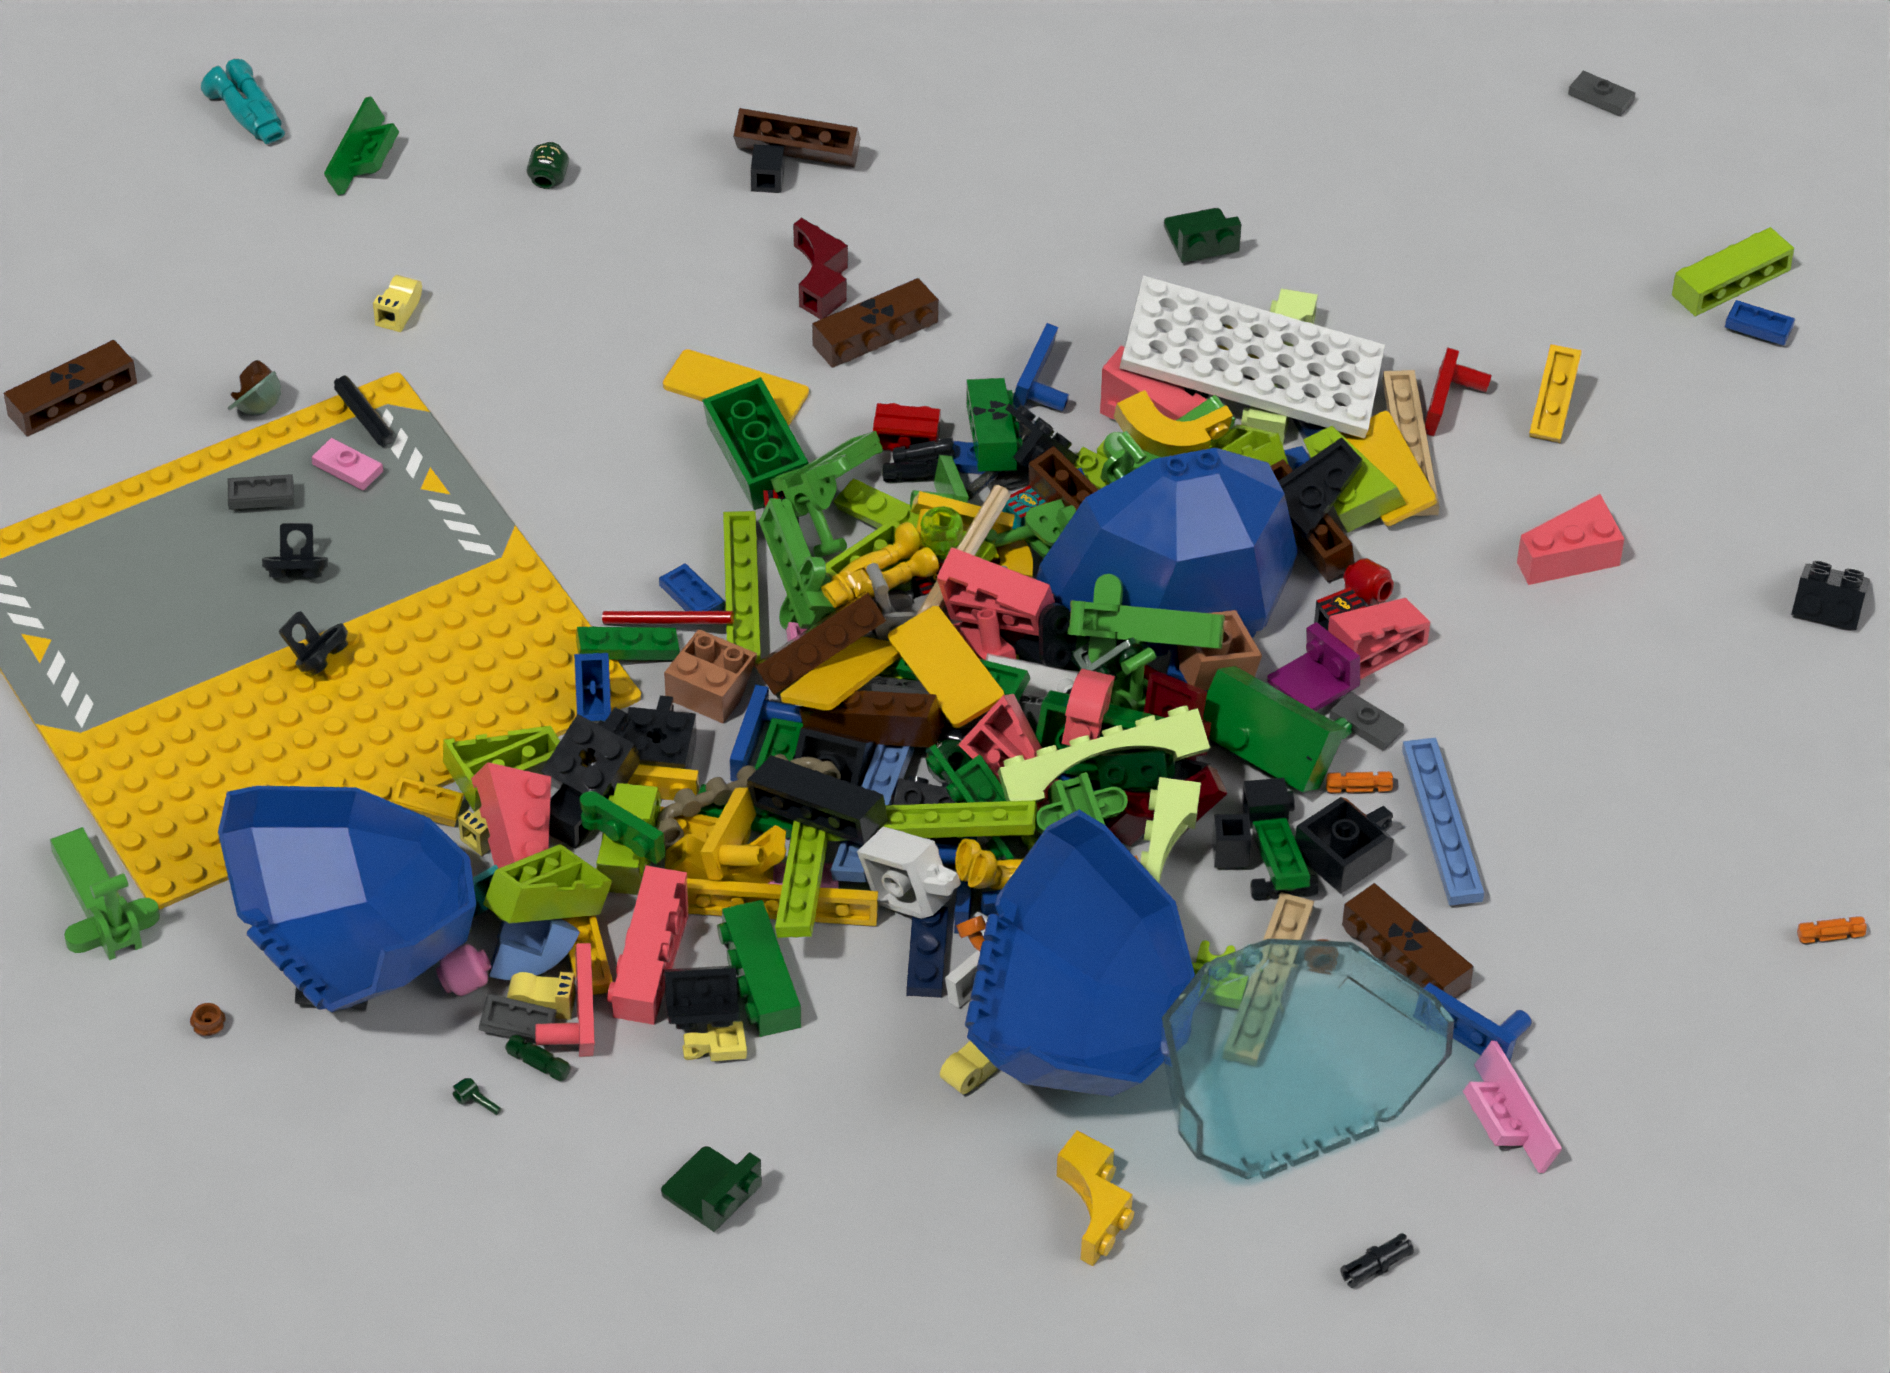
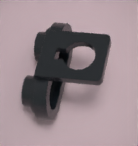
(305, 561)
(1054, 642)
(313, 655)

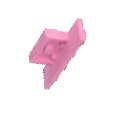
(1509, 1110)

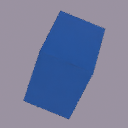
(593, 686)

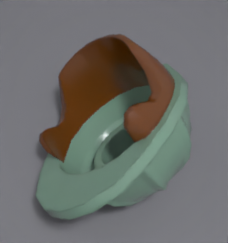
(258, 389)

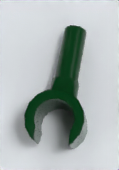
(467, 1090)

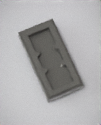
(1601, 93)
(261, 491)
(1368, 720)
(514, 1017)

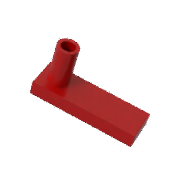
(1448, 373)

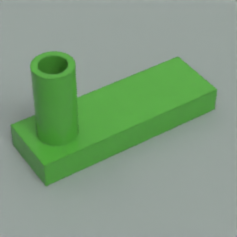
(947, 481)

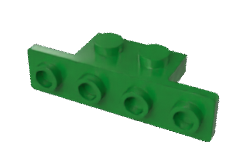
(362, 147)
(971, 784)

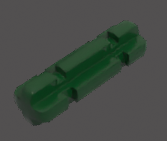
(537, 1057)

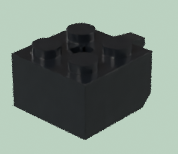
(663, 735)
(591, 743)
(1345, 842)

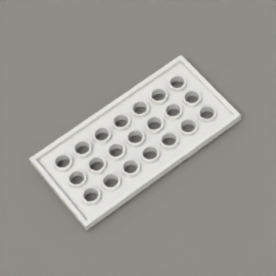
(1235, 362)

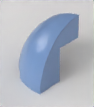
(531, 947)

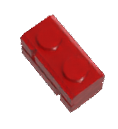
(906, 425)

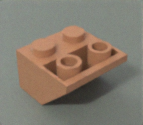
(709, 675)

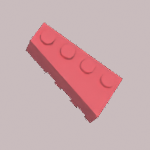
(1120, 384)
(650, 945)

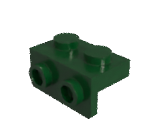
(1134, 769)

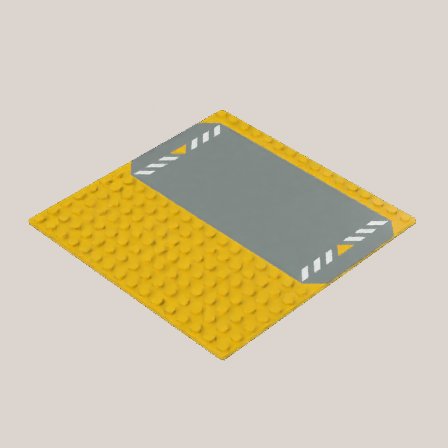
(160, 657)

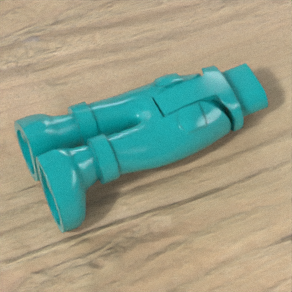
(253, 113)

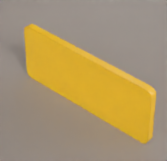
(704, 376)
(1392, 456)
(946, 666)
(841, 674)

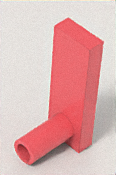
(985, 636)
(583, 1031)

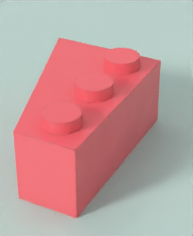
(1571, 544)
(977, 584)
(1381, 632)
(1003, 735)
(515, 811)

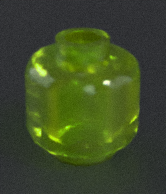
(941, 529)

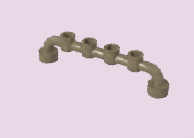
(719, 793)

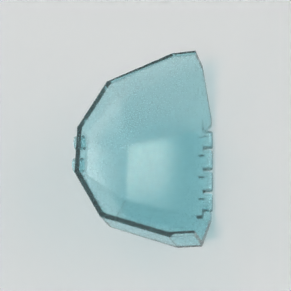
(1332, 1043)

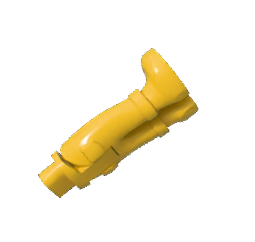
(855, 580)
(981, 867)

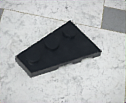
(1318, 484)

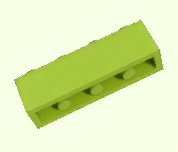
(1732, 271)

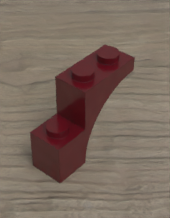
(824, 286)
(1132, 821)

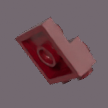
(1170, 693)

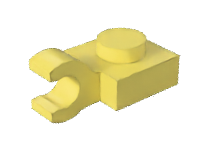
(720, 1042)

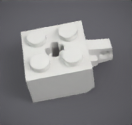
(907, 873)

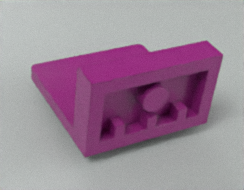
(1321, 673)

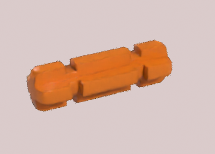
(1359, 782)
(1831, 929)

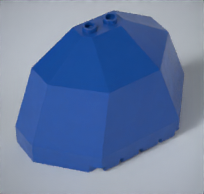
(1181, 537)
(344, 888)
(1078, 965)

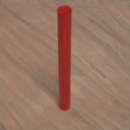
(667, 617)

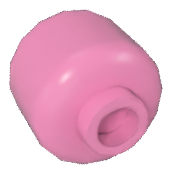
(464, 970)

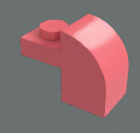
(1087, 705)

